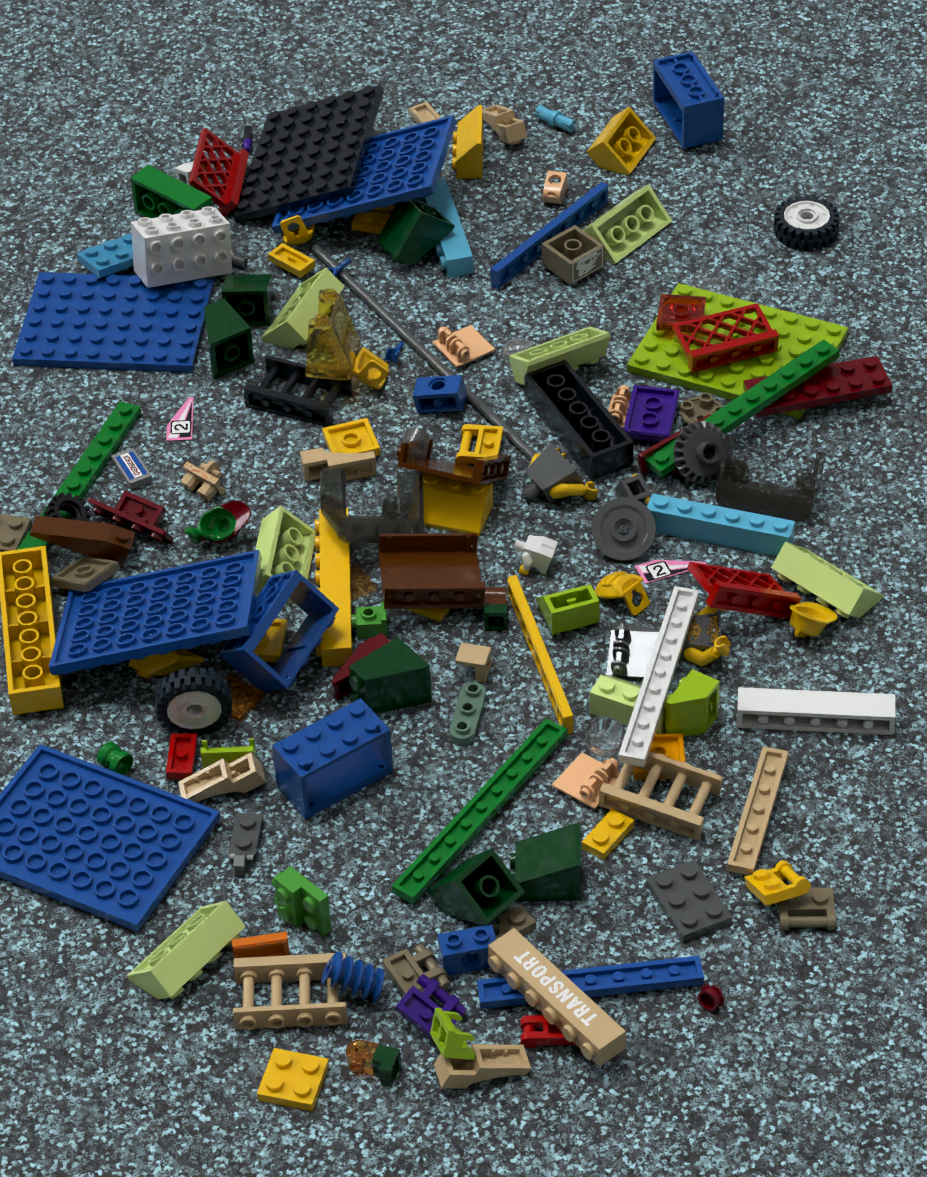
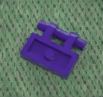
(419, 1009)

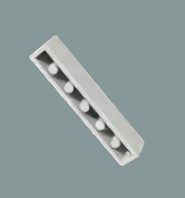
(816, 711)

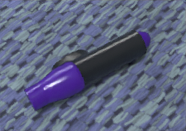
(246, 141)

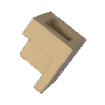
(477, 657)

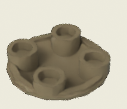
(698, 407)

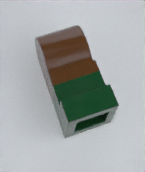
(495, 607)

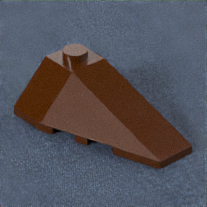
(85, 537)

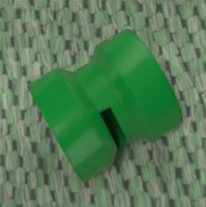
(112, 757)

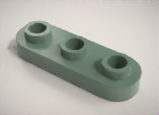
(467, 714)

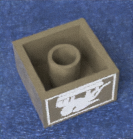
(573, 255)

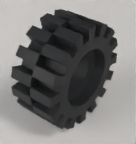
(69, 504)

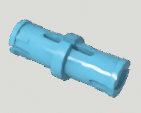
(555, 118)

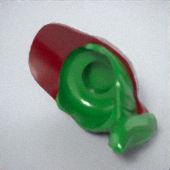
(220, 523)

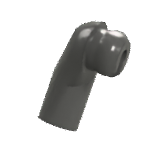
(238, 260)

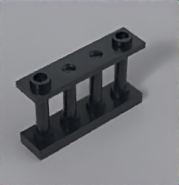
(293, 406)

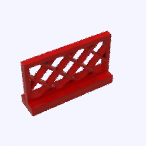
(231, 178)
(731, 349)
(743, 591)

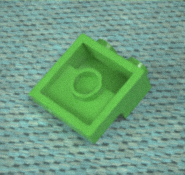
(301, 901)

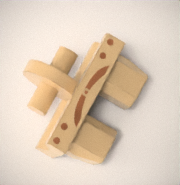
(207, 476)

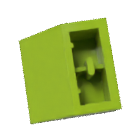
(570, 608)
(692, 705)

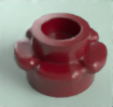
(710, 997)

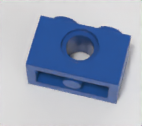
(439, 394)
(465, 949)

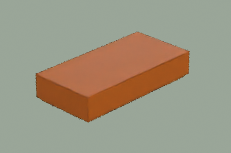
(261, 946)

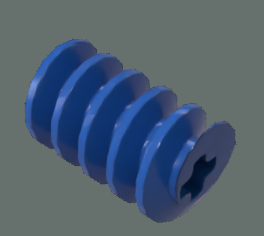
(354, 975)

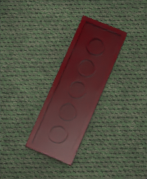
(831, 385)

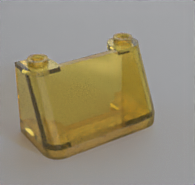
(332, 339)

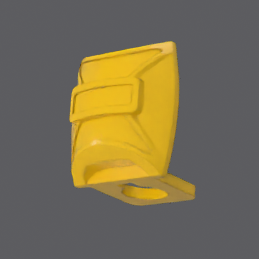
(298, 235)
(370, 369)
(621, 585)

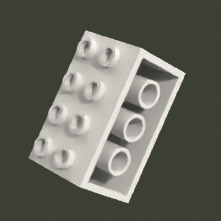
(181, 246)

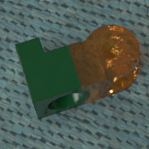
(374, 1060)

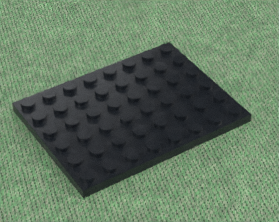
(309, 154)

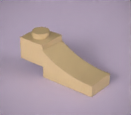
(505, 124)
(356, 464)
(223, 778)
(489, 1063)

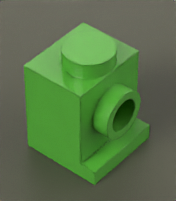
(370, 621)

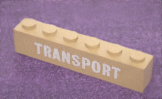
(556, 997)

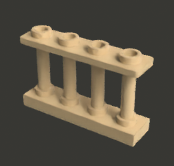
(657, 813)
(286, 969)

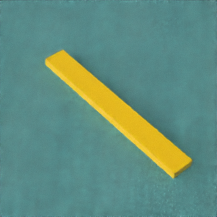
(540, 654)

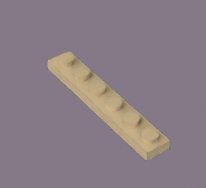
(757, 811)

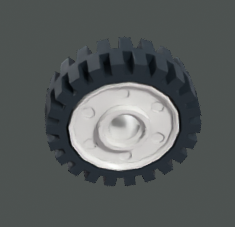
(806, 222)
(193, 701)

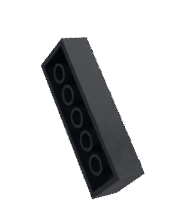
(579, 419)

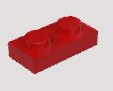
(181, 755)

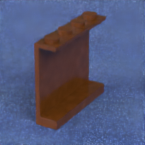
(417, 456)
(430, 571)

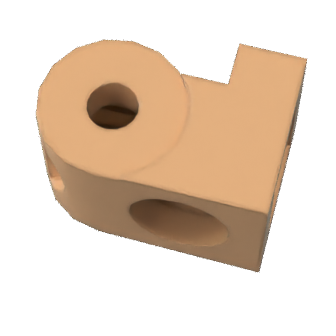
(552, 191)

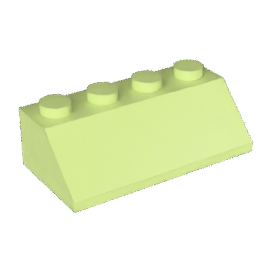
(629, 224)
(292, 322)
(575, 348)
(284, 546)
(825, 580)
(187, 951)

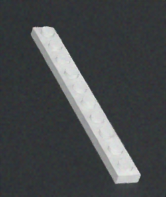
(658, 677)

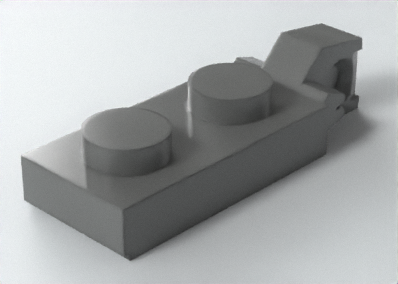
(245, 841)

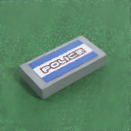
(131, 468)

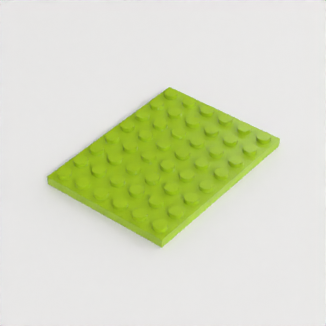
(663, 359)

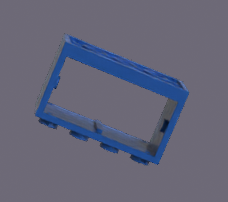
(688, 99)
(296, 655)
(333, 758)

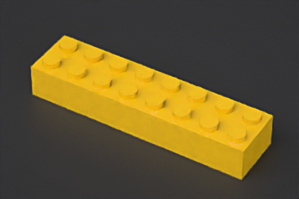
(29, 630)

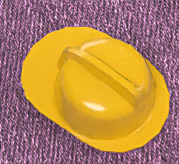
(810, 618)

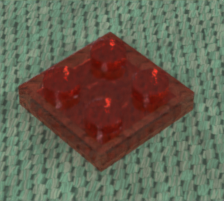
(679, 309)

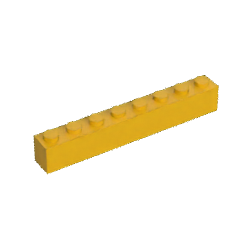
(335, 584)

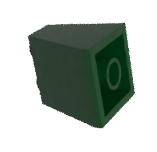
(413, 231)
(250, 297)
(227, 339)
(391, 678)
(549, 865)
(477, 889)

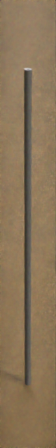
(423, 351)

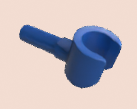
(337, 269)
(393, 353)

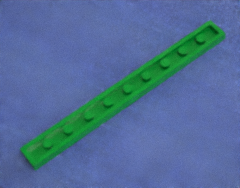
(756, 398)
(93, 460)
(478, 811)

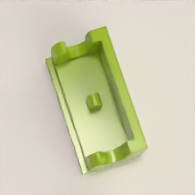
(230, 754)
(449, 1038)

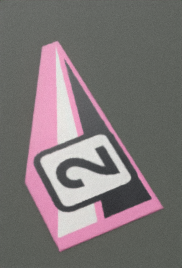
(181, 424)
(662, 569)

